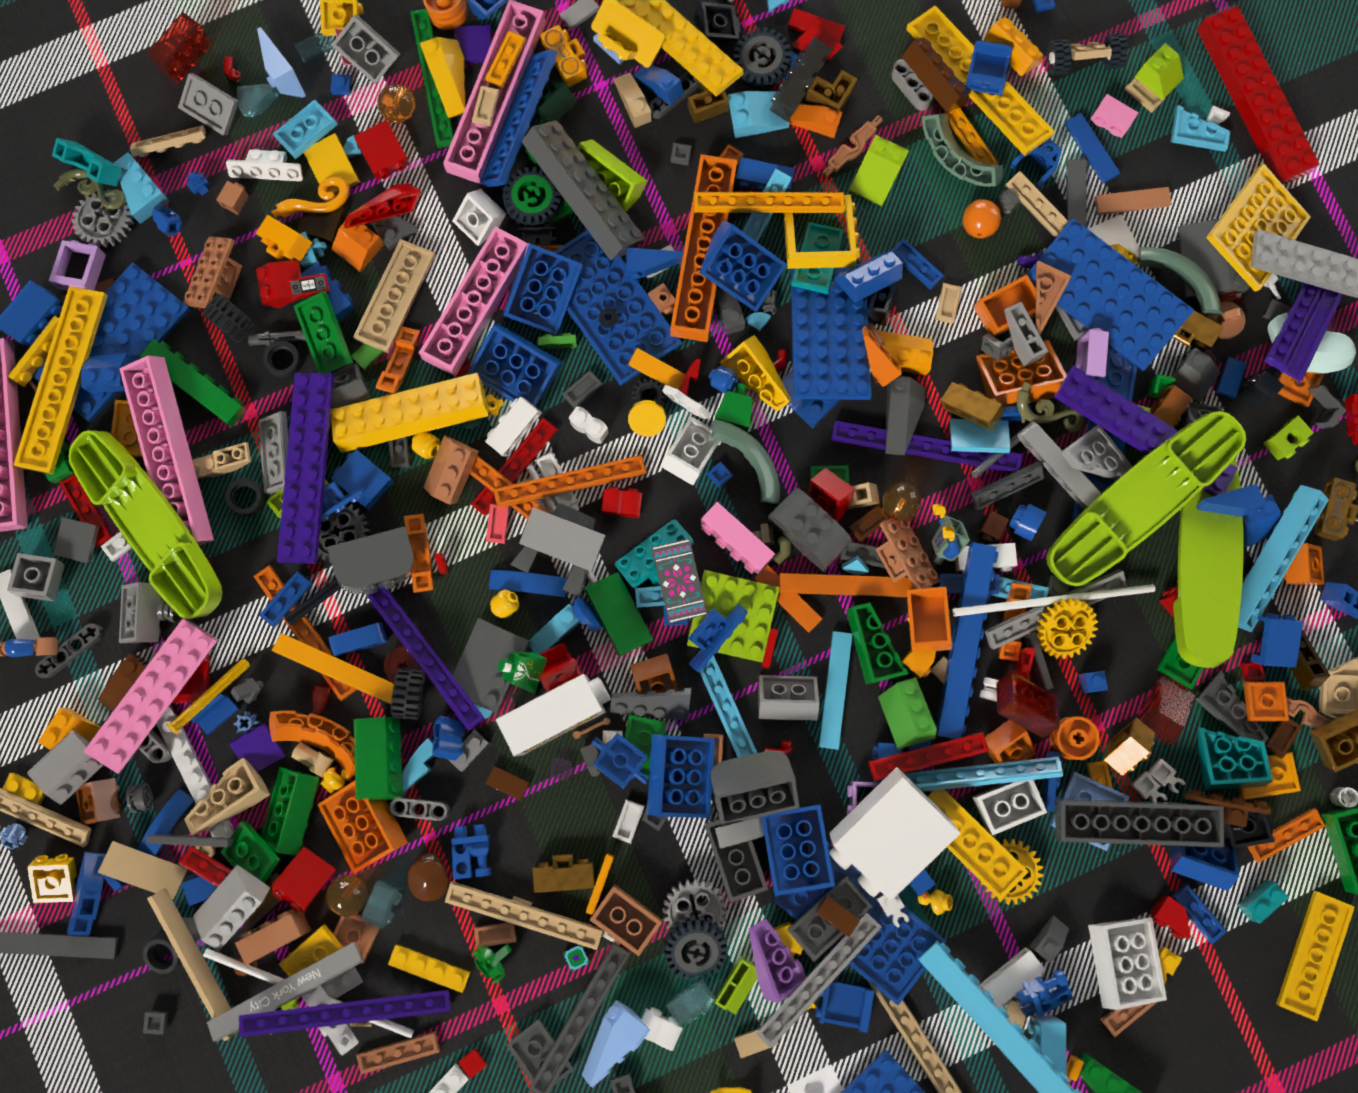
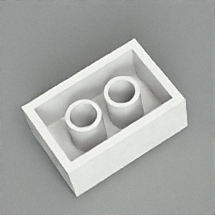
(1009, 805)

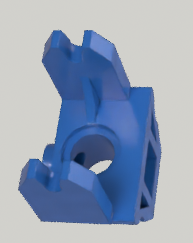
(1048, 164)

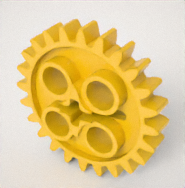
(1066, 628)
(1027, 861)

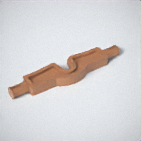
(846, 153)
(1309, 716)

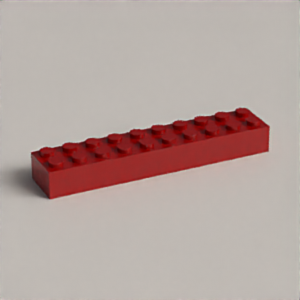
(1257, 95)

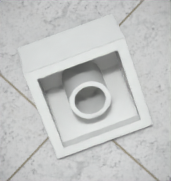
(478, 216)

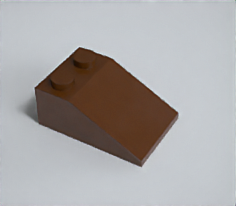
(122, 681)

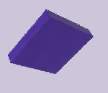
(474, 42)
(258, 748)

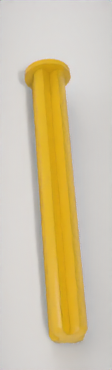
(208, 696)

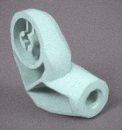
(1333, 353)

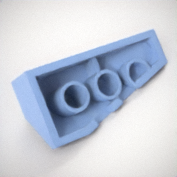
(278, 69)
(617, 1035)

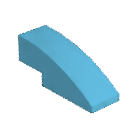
(417, 765)

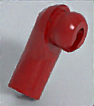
(229, 71)
(780, 363)
(785, 747)

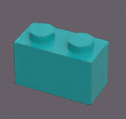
(1262, 901)

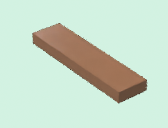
(1133, 201)
(398, 1052)

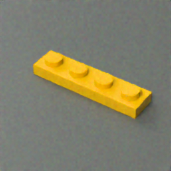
(35, 355)
(429, 968)

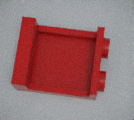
(382, 150)
(558, 668)
(197, 684)
(303, 880)

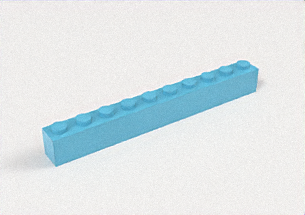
(994, 1021)

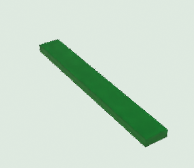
(441, 123)

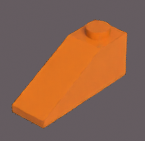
(817, 119)
(882, 364)

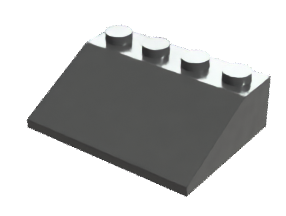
(1199, 249)
(478, 665)

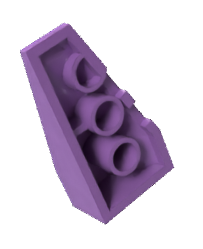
(775, 966)

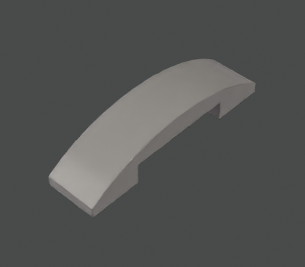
(739, 832)

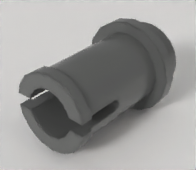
(770, 303)

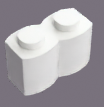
(593, 427)
(663, 1030)

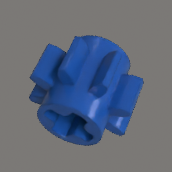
(197, 183)

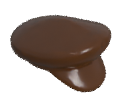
(428, 878)

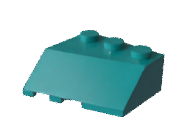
(1232, 761)

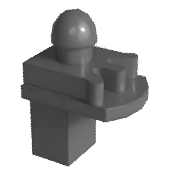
(247, 691)

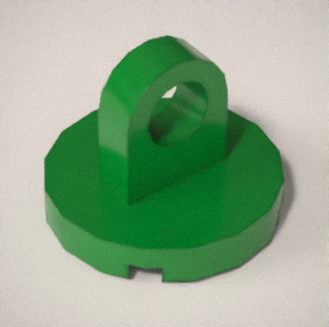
(489, 963)

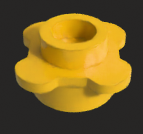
(498, 403)

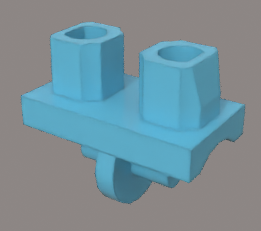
(311, 258)

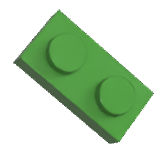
(550, 342)

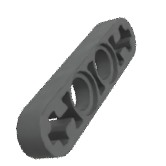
(686, 77)
(71, 653)

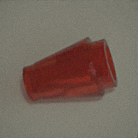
(320, 698)

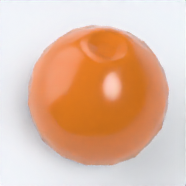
(981, 218)

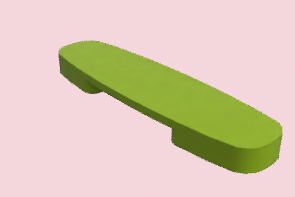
(1145, 498)
(147, 522)
(1208, 582)

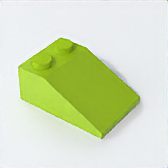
(879, 170)

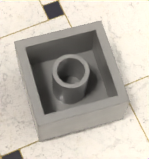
(36, 577)

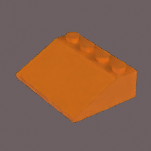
(1006, 377)
(361, 827)

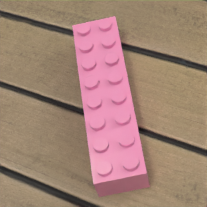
(474, 302)
(151, 695)

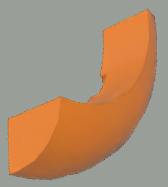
(316, 732)

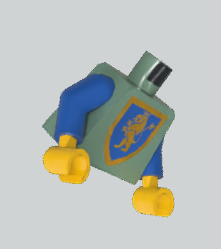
(949, 538)

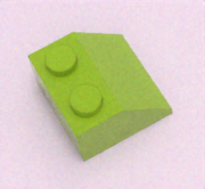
(1162, 72)

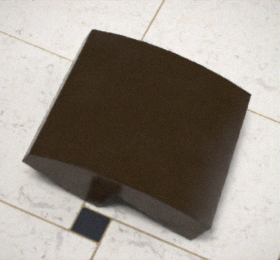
(321, 225)

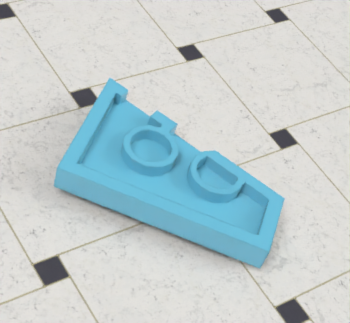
(1196, 132)

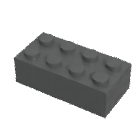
(737, 866)

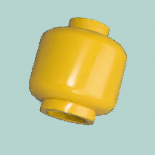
(425, 445)
(504, 604)

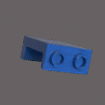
(988, 67)
(361, 472)
(1279, 641)
(846, 1005)

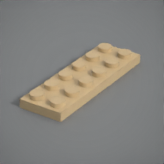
(394, 296)

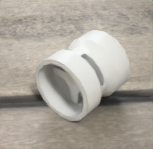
(989, 693)
(1349, 797)

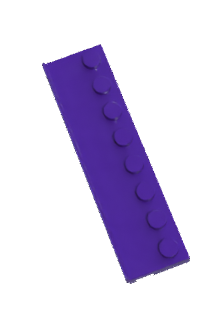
(1303, 330)

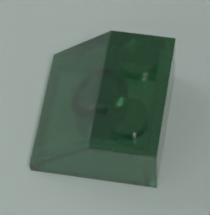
(554, 102)

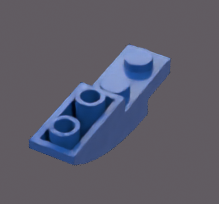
(87, 895)

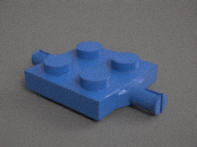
(620, 760)

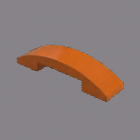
(399, 361)
(422, 572)
(1016, 593)

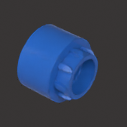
(1027, 521)

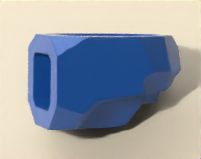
(167, 220)

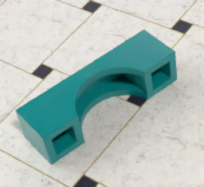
(97, 167)

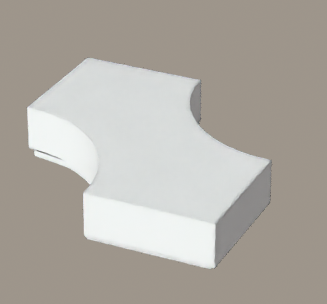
(678, 397)

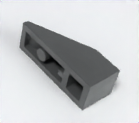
(729, 312)

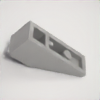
(1024, 335)

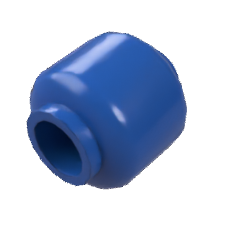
(723, 379)

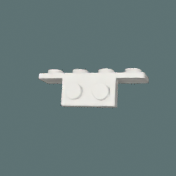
(265, 165)
(339, 1034)

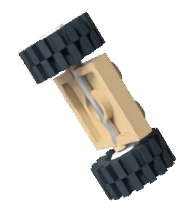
(1113, 50)

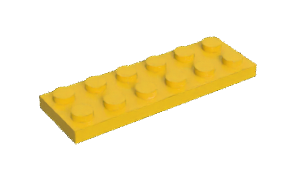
(979, 850)
(1315, 955)

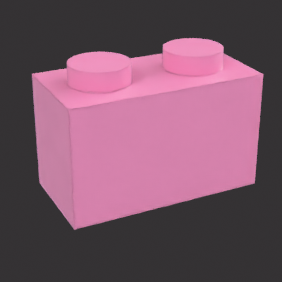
(1114, 116)

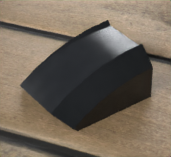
(718, 22)
(1255, 833)

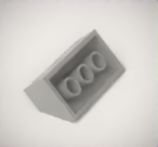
(229, 907)

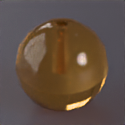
(396, 103)
(901, 501)
(346, 895)

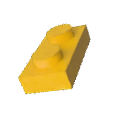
(24, 788)

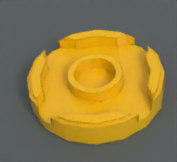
(647, 418)

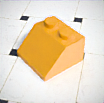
(63, 723)

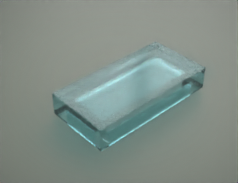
(314, 46)

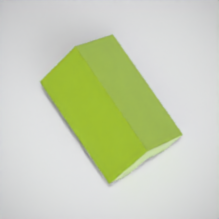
(736, 985)

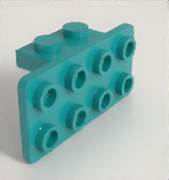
(640, 563)

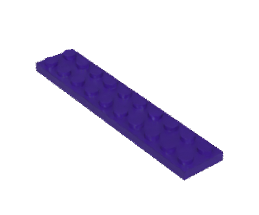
(1124, 419)
(305, 468)

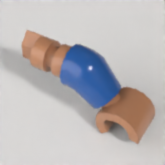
(27, 647)

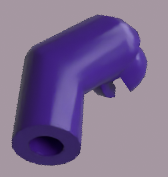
(1029, 261)

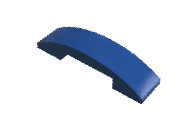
(527, 583)
(167, 820)

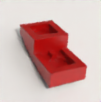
(691, 375)

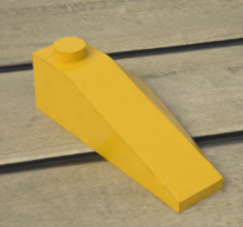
(447, 69)
(757, 372)

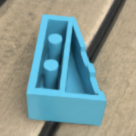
(139, 189)

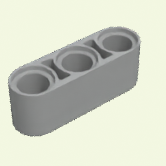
(912, 93)
(151, 749)
(410, 809)

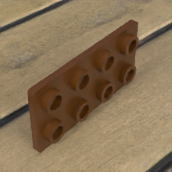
(1234, 809)

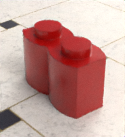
(621, 502)

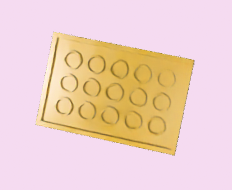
(1262, 206)

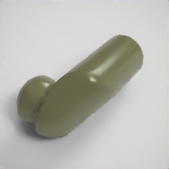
(785, 550)

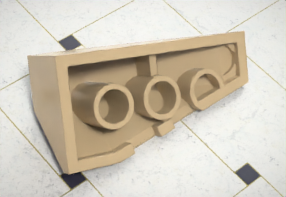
(234, 793)

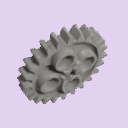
(101, 218)
(711, 906)

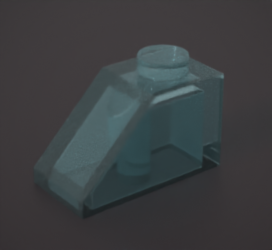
(255, 98)

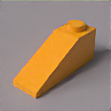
(919, 663)

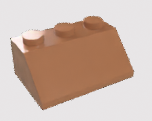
(450, 470)

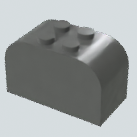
(810, 529)
(372, 561)
(753, 786)

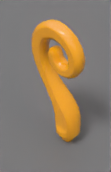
(292, 206)

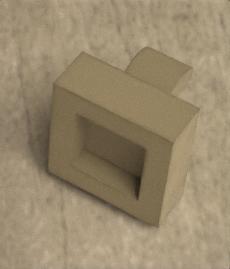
(765, 534)

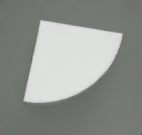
(1217, 115)

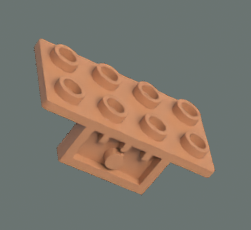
(214, 273)
(904, 555)

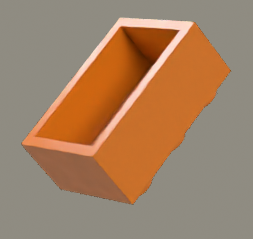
(992, 307)
(929, 619)

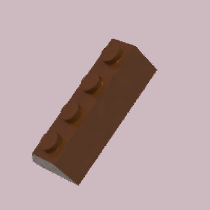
(936, 75)

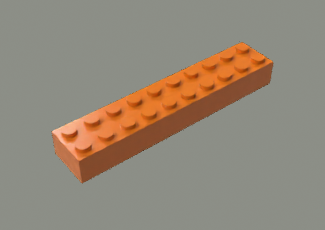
(695, 292)

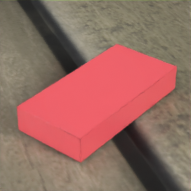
(497, 524)

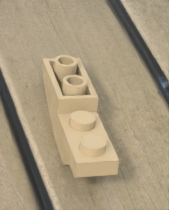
(222, 461)

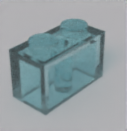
(381, 904)
(691, 1002)

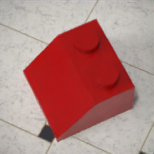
(273, 282)
(831, 493)

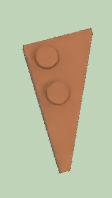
(1049, 289)

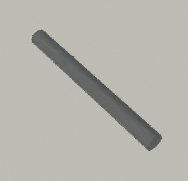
(992, 459)

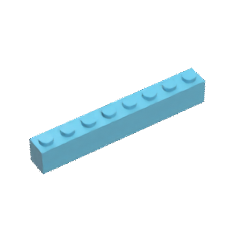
(1279, 554)

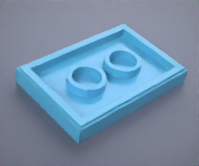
(305, 129)
(974, 438)

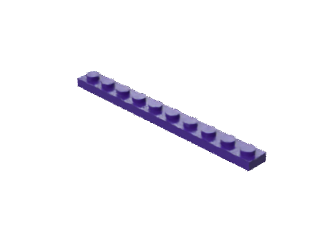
(922, 447)
(426, 658)
(343, 1013)

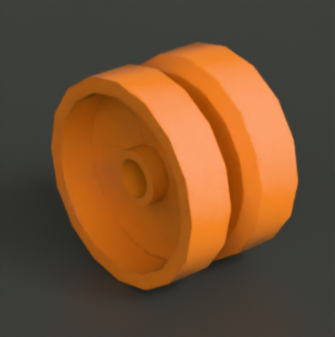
(447, 13)
(1085, 741)

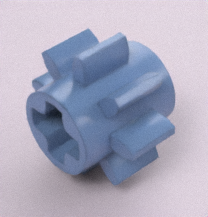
(241, 722)
(13, 836)

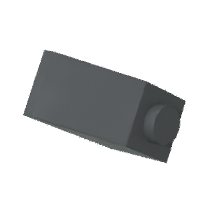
(1050, 939)

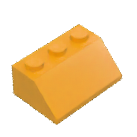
(1024, 54)
(909, 351)

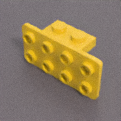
(627, 33)

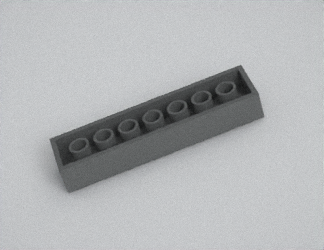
(582, 189)
(1139, 822)

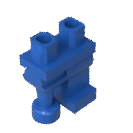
(467, 847)
(1044, 995)

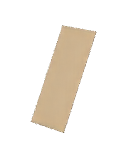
(142, 869)

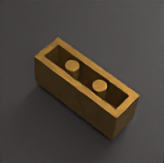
(972, 406)

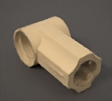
(316, 761)

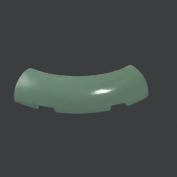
(954, 157)
(1188, 272)
(755, 454)

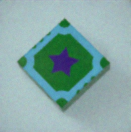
(576, 957)

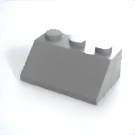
(365, 49)
(139, 614)
(788, 697)
(64, 768)

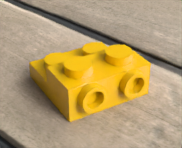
(337, 14)
(52, 879)

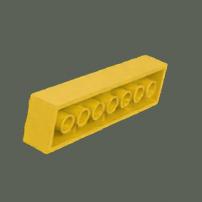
(408, 412)

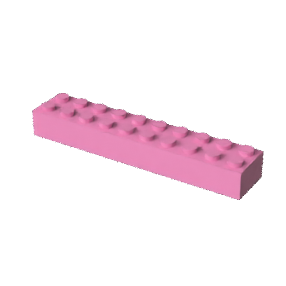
(475, 142)
(165, 442)
(12, 486)

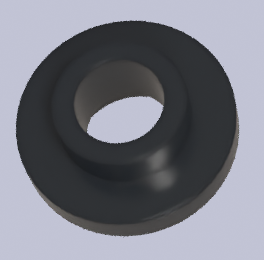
(608, 323)

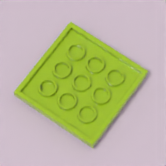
(759, 599)

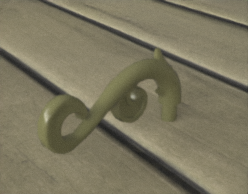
(89, 188)
(1048, 415)

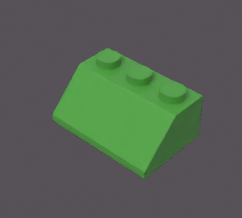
(907, 714)

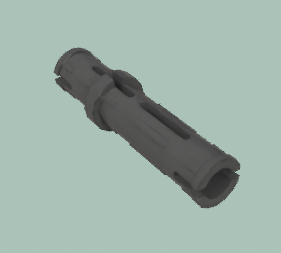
(258, 339)

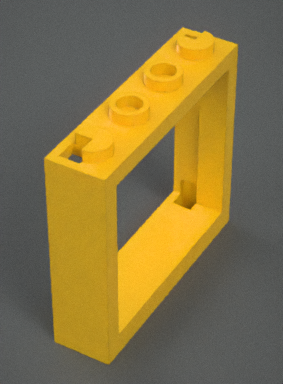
(823, 259)

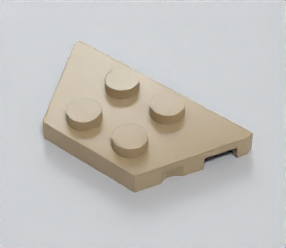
(1340, 690)

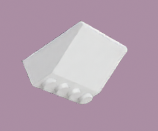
(1127, 963)

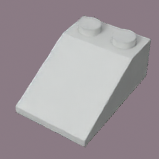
(690, 451)

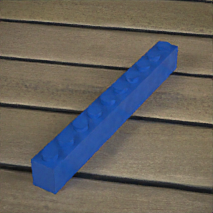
(965, 642)

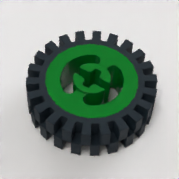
(528, 210)

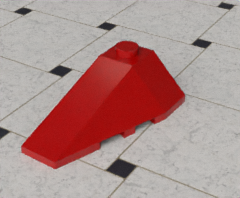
(390, 203)

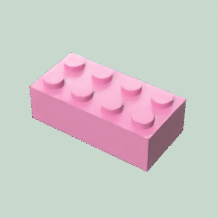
(736, 538)

